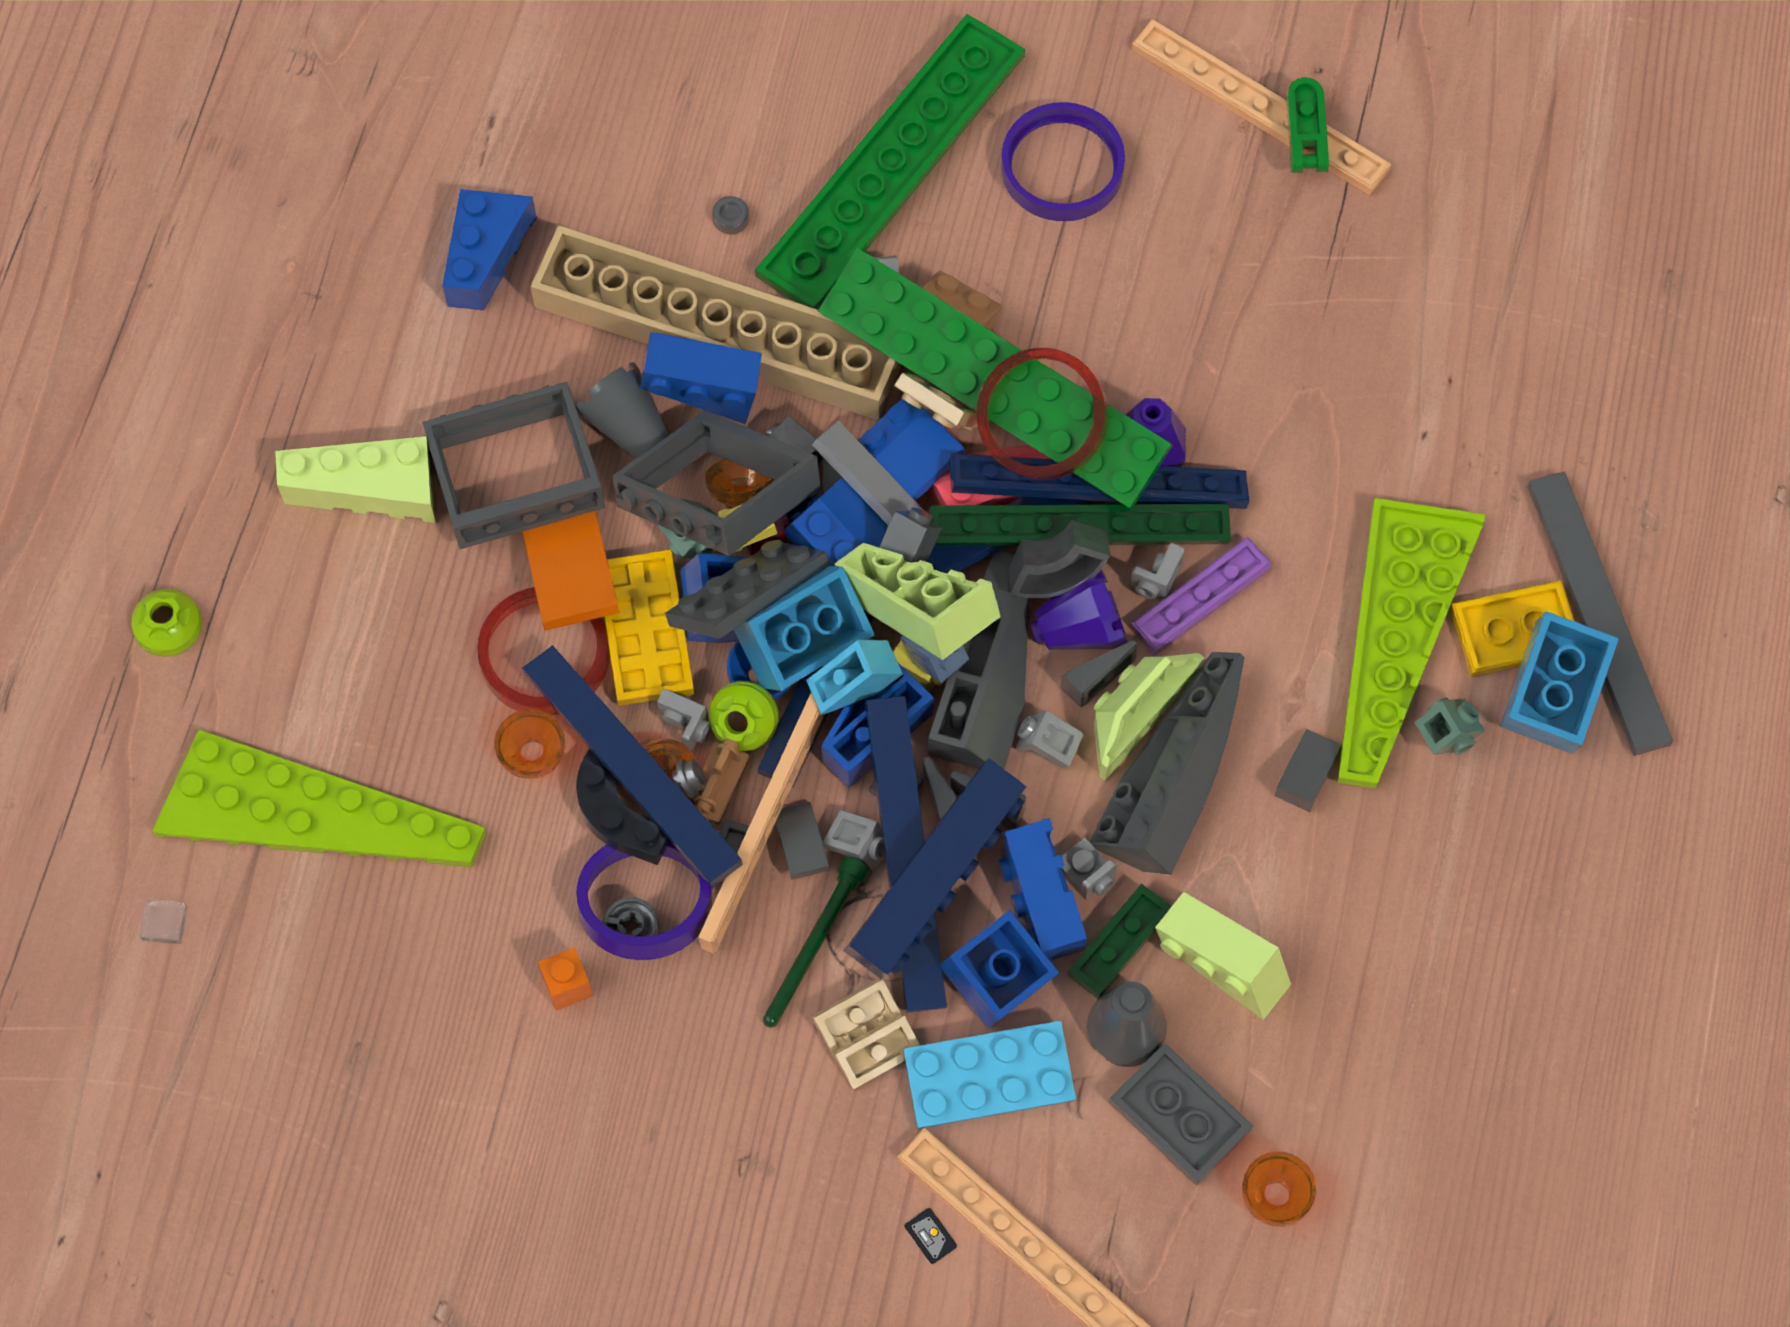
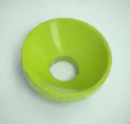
(169, 637)
(754, 704)

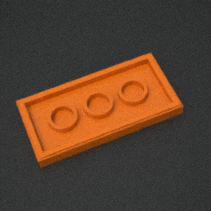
(570, 571)

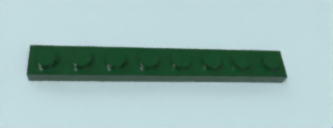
(1140, 526)

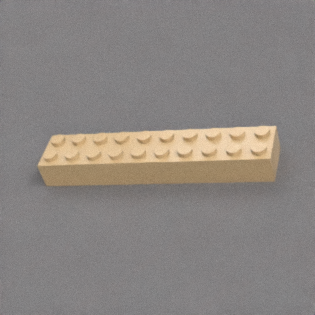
(646, 294)

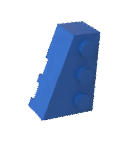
(482, 243)
(702, 375)
(848, 742)
(1042, 890)

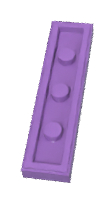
(1201, 596)

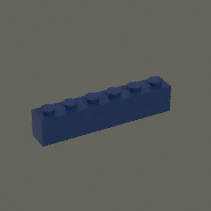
(935, 870)

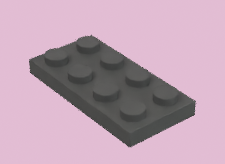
(746, 589)

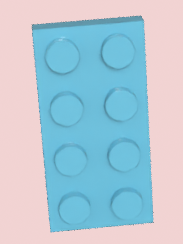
(989, 1074)

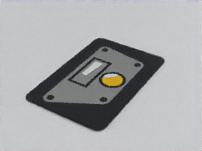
(930, 1235)

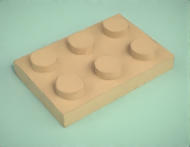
(947, 409)

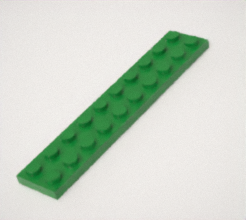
(890, 162)
(961, 354)

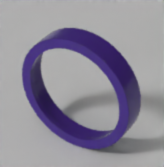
(1072, 114)
(639, 946)

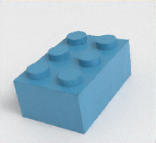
(804, 629)
(1559, 682)

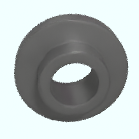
(689, 777)

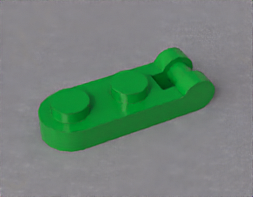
(1307, 125)

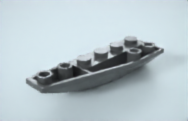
(988, 691)
(1173, 773)

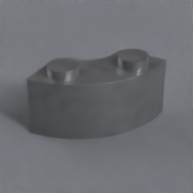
(1058, 563)

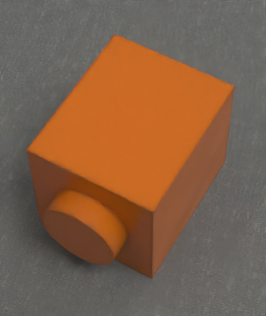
(565, 978)

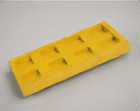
(642, 645)

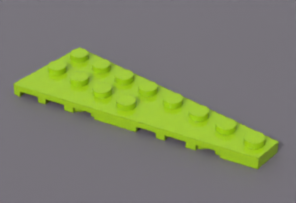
(1406, 592)
(269, 801)

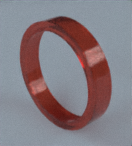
(1092, 442)
(513, 698)

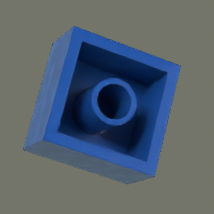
(999, 969)

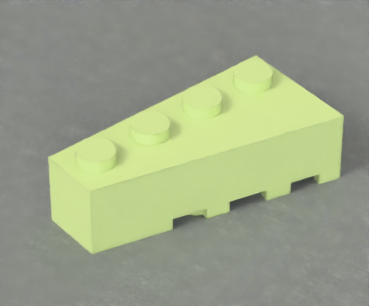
(363, 477)
(920, 602)

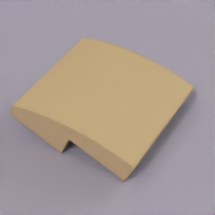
(865, 1033)

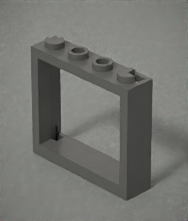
(791, 468)
(528, 510)

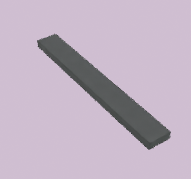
(1599, 610)

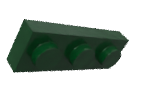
(1119, 941)

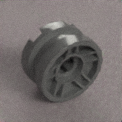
(632, 911)

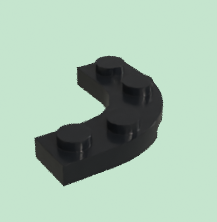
(611, 819)

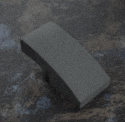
(801, 841)

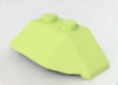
(1138, 705)

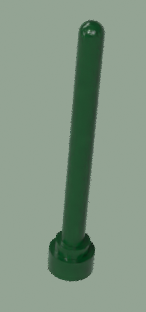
(851, 875)

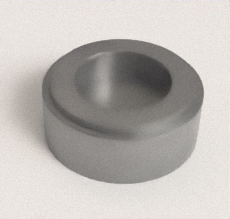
(730, 215)

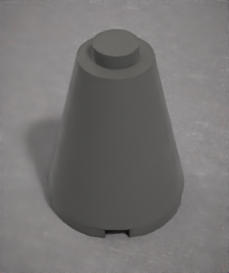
(625, 411)
(1127, 1025)

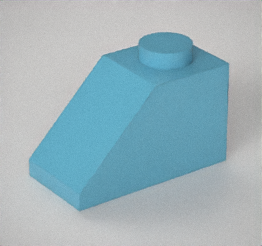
(854, 675)

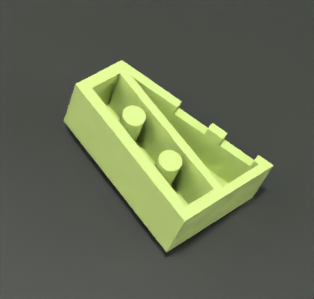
(1225, 954)

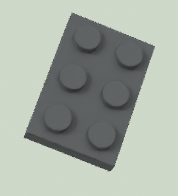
(1180, 1114)

